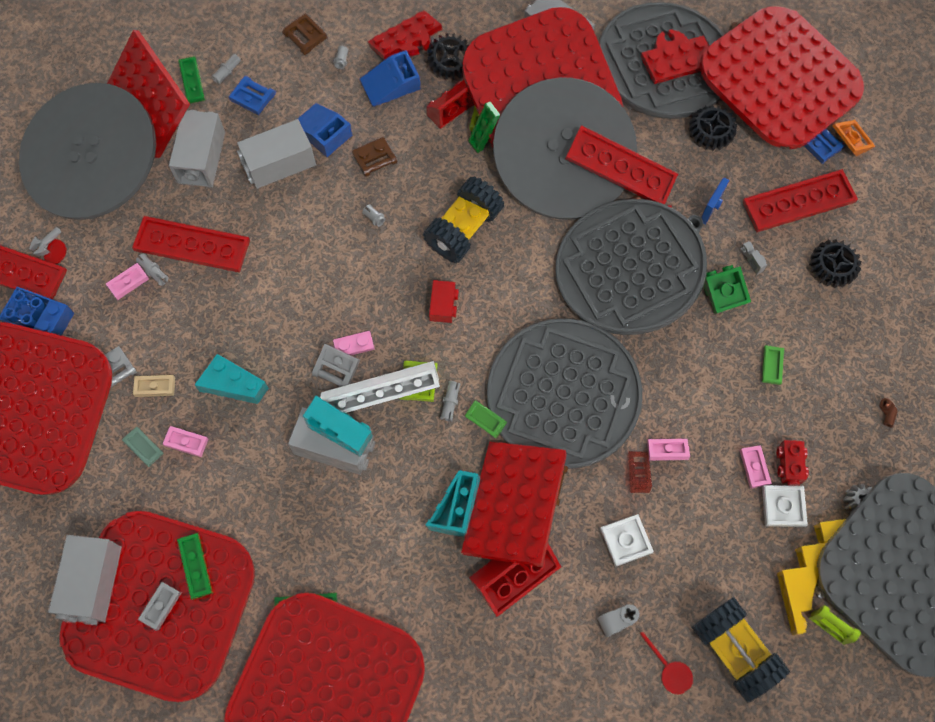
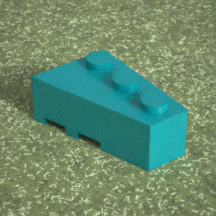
(231, 381)
(337, 426)
(456, 507)

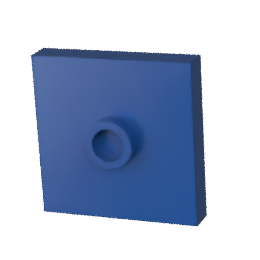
(715, 201)

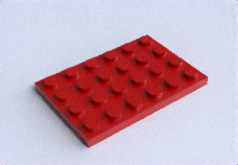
(150, 83)
(515, 503)

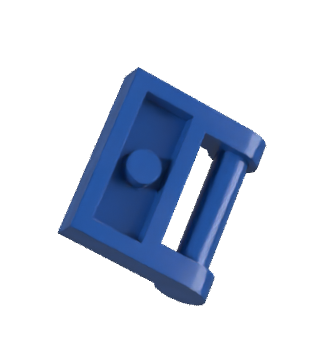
(250, 99)
(823, 149)

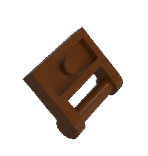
(308, 30)
(372, 152)

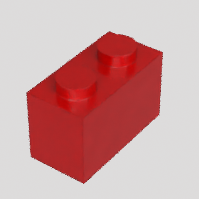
(442, 301)

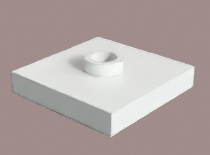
(784, 506)
(626, 540)

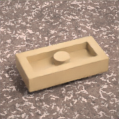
(154, 385)

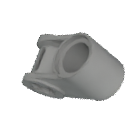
(615, 621)

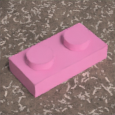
(127, 281)
(355, 343)
(185, 441)
(668, 449)
(755, 466)

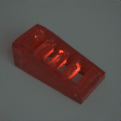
(639, 484)

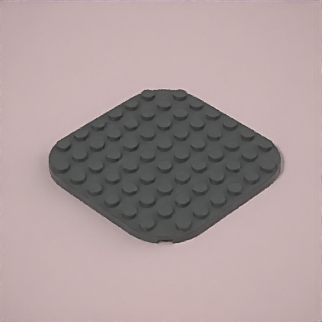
(883, 571)

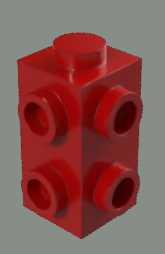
(792, 462)

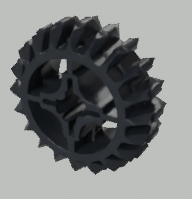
(442, 45)
(702, 123)
(825, 264)

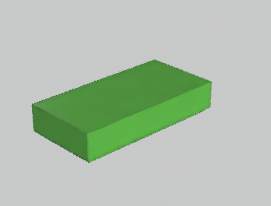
(772, 365)
(485, 419)

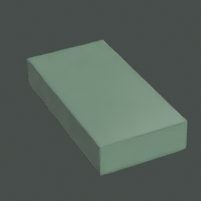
(142, 446)

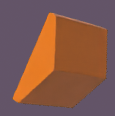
(852, 137)

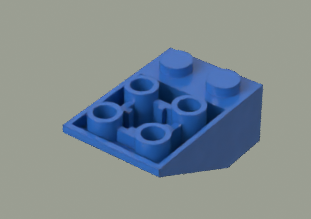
(391, 79)
(325, 128)
(36, 312)

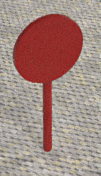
(57, 252)
(676, 675)

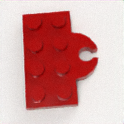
(406, 36)
(674, 57)

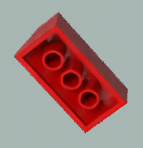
(450, 105)
(507, 582)

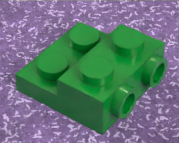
(726, 289)

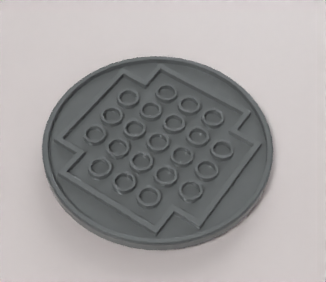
(636, 32)
(537, 135)
(87, 151)
(631, 266)
(557, 390)

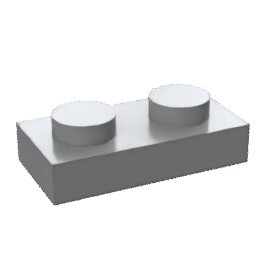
(159, 606)

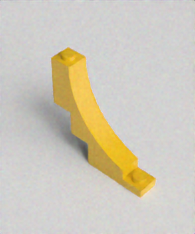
(799, 583)

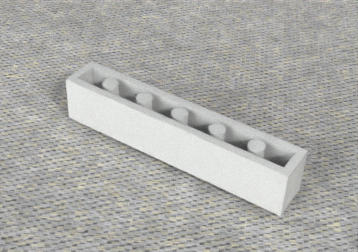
(383, 388)

